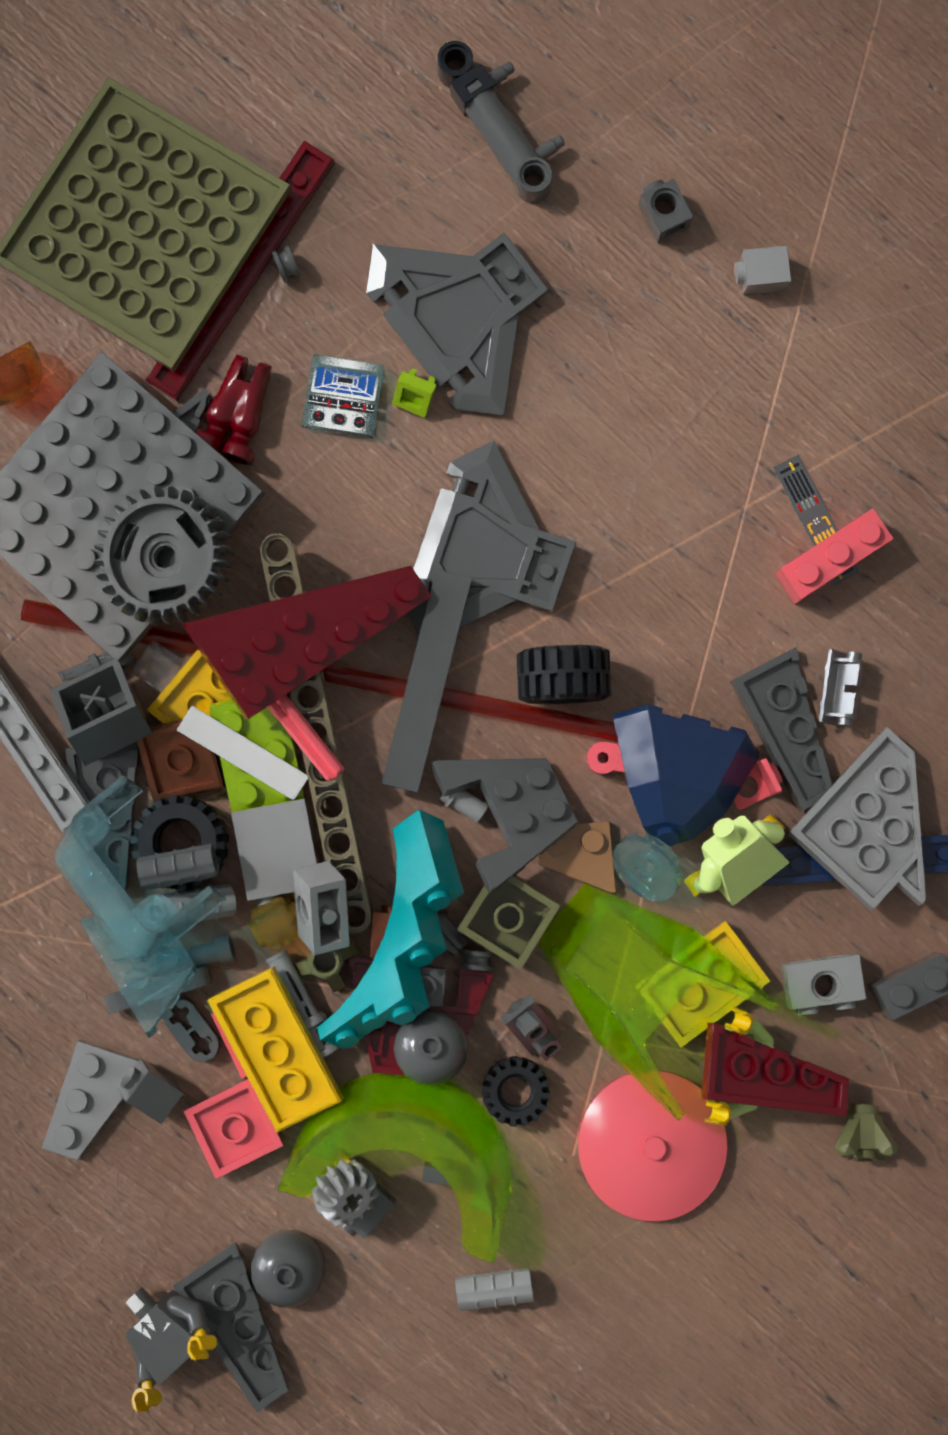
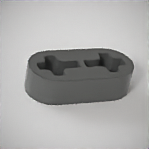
(185, 1036)

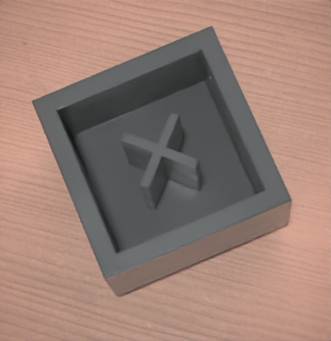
(101, 712)

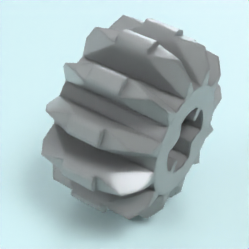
(345, 1192)

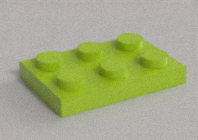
(267, 732)

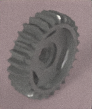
(159, 528)

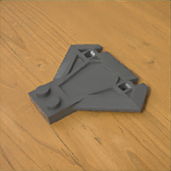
(459, 314)
(490, 541)

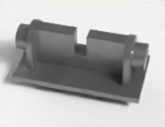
(837, 704)

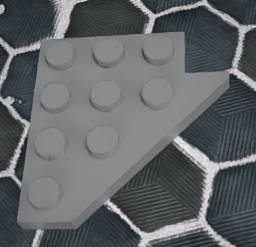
(870, 825)

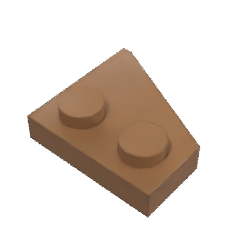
(584, 855)

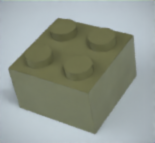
(509, 920)

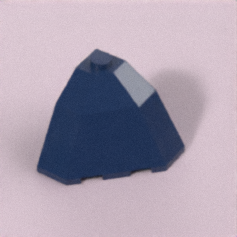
(681, 770)

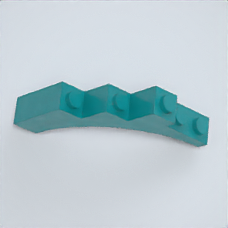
(412, 939)

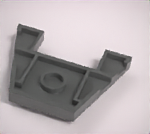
(523, 802)

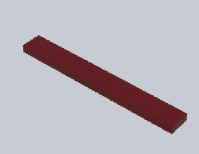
(305, 176)

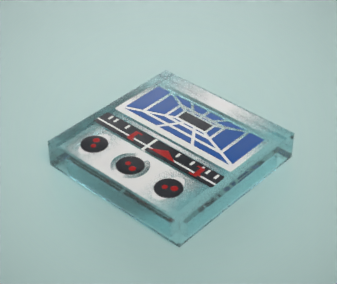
(343, 396)

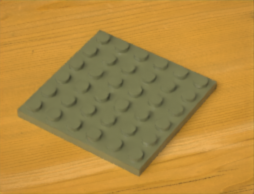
(141, 223)

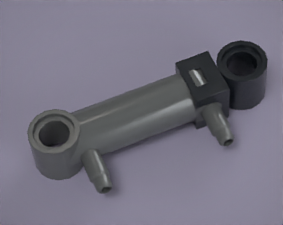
(475, 96)

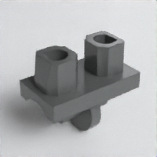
(533, 1027)

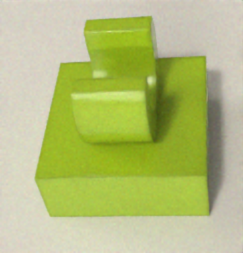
(414, 393)

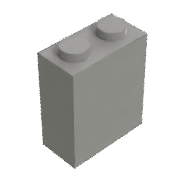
(271, 845)

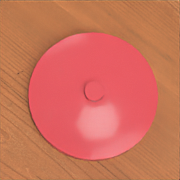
(646, 1158)

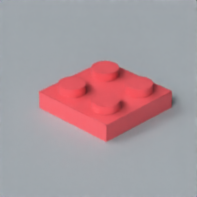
(232, 1128)

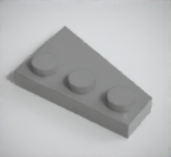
(86, 1098)

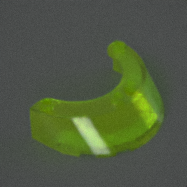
(428, 1121)

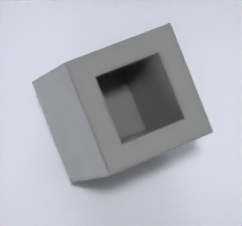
(763, 270)

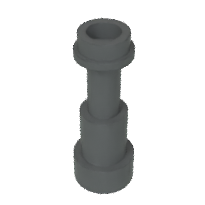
(217, 951)

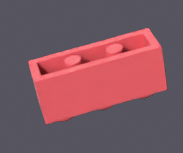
(833, 556)

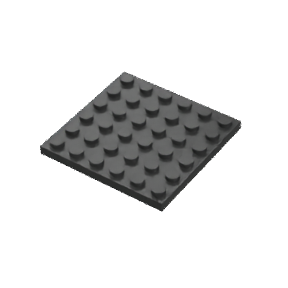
(83, 461)

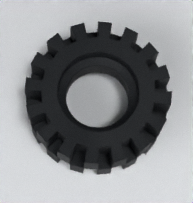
(499, 1107)

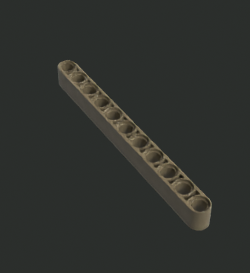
(322, 714)

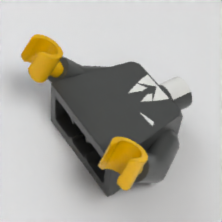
(165, 1340)

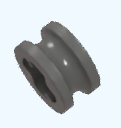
(286, 264)
(477, 960)

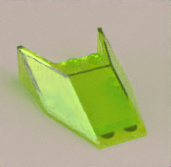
(631, 971)

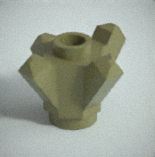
(327, 965)
(866, 1136)

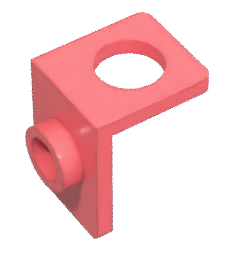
(767, 782)

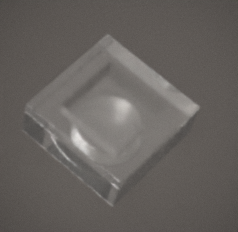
(157, 666)

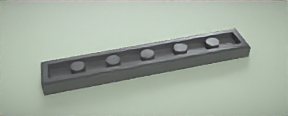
(426, 681)

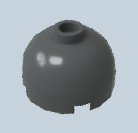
(431, 1048)
(287, 1268)

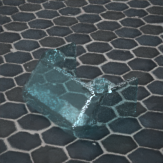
(137, 930)

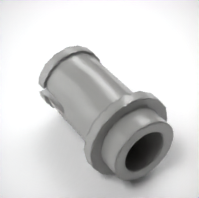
(466, 804)

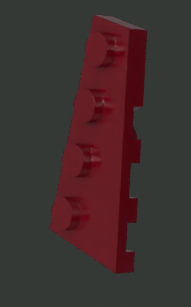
(763, 1076)

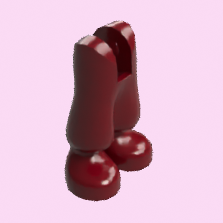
(237, 407)

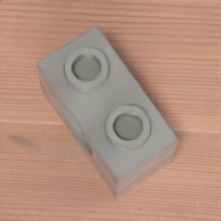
(321, 907)
(800, 980)

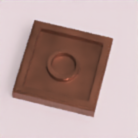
(177, 763)

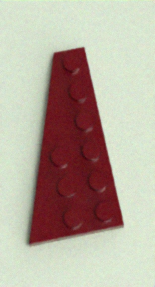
(286, 641)

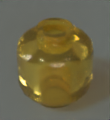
(274, 924)

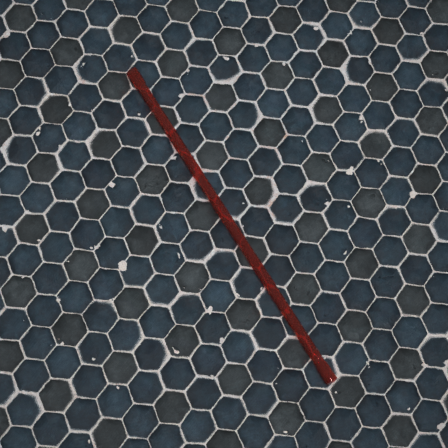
(52, 616)

